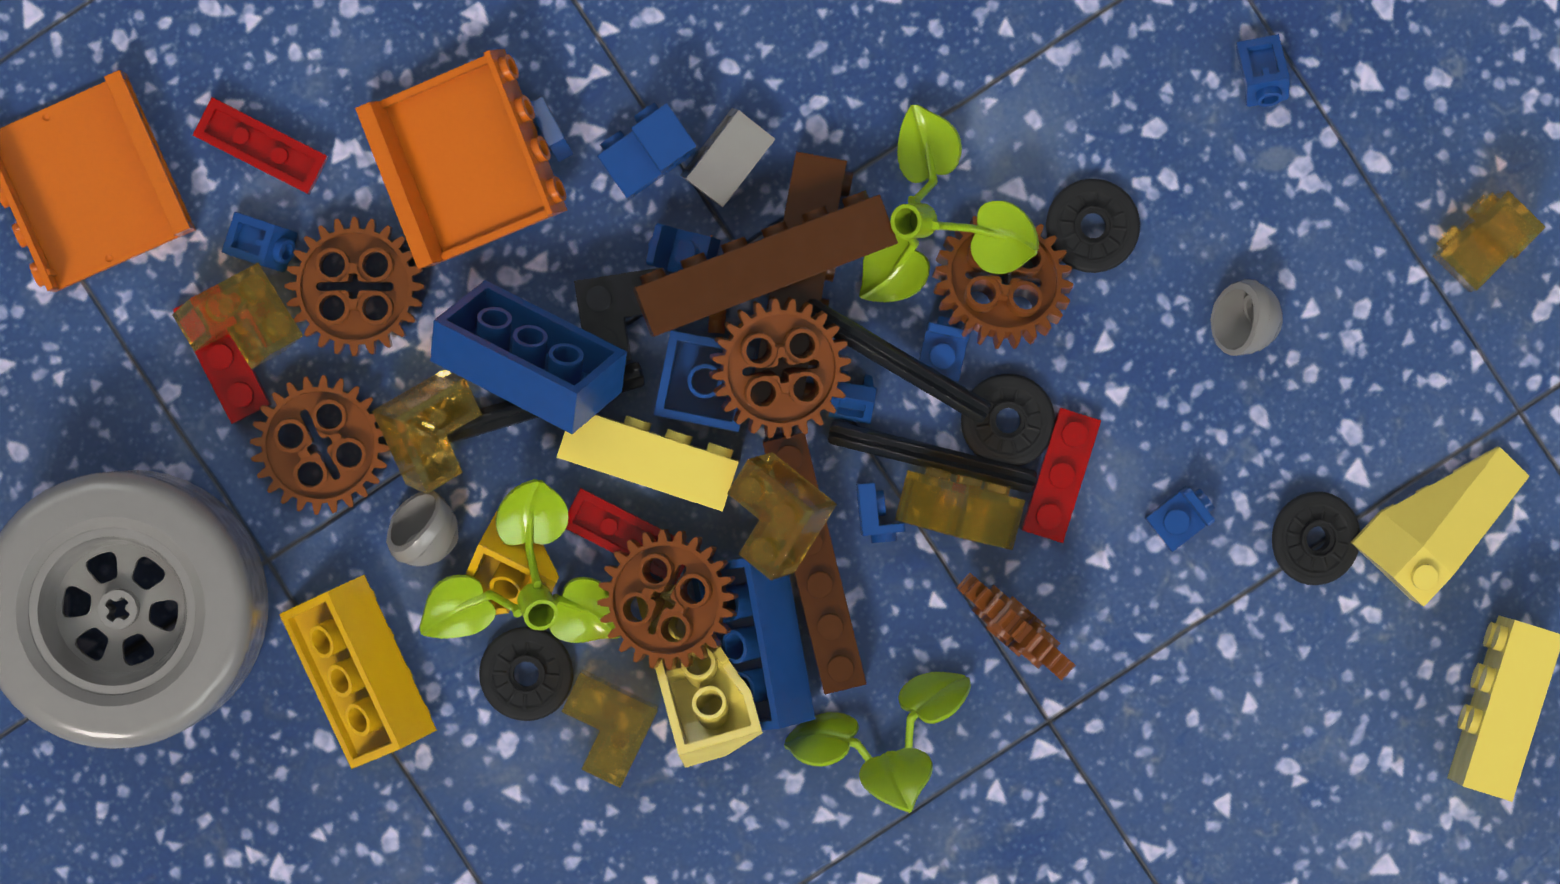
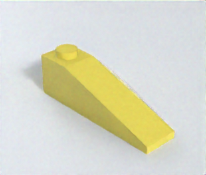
(1438, 527)
(705, 702)

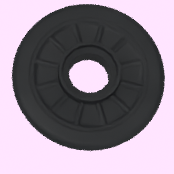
(1120, 220)
(1035, 426)
(1291, 533)
(531, 701)

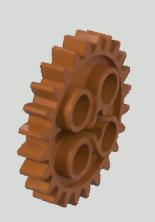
(1002, 316)
(354, 325)
(782, 406)
(284, 462)
(634, 580)
(1015, 626)

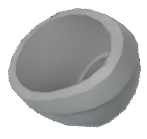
(1245, 318)
(422, 530)

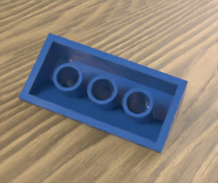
(766, 644)

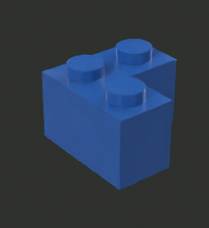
(648, 152)

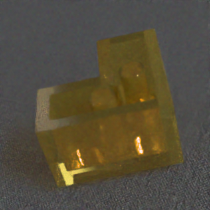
(1494, 233)
(245, 309)
(418, 425)
(960, 507)
(788, 514)
(621, 721)

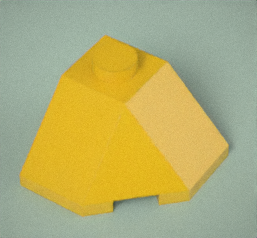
(506, 567)

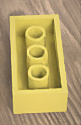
(652, 459)
(1504, 707)

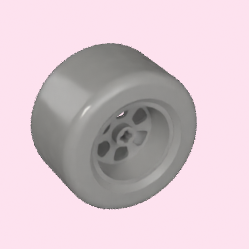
(207, 570)

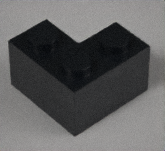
(606, 303)

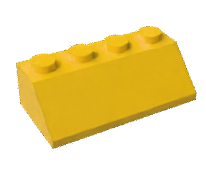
(358, 672)

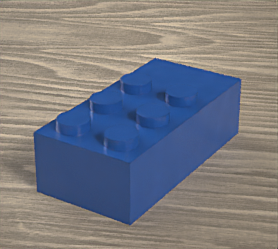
(528, 356)

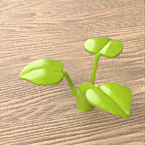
(1003, 231)
(527, 516)
(895, 775)

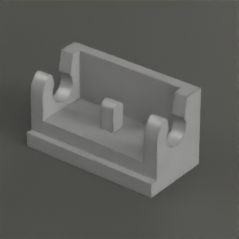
(727, 157)

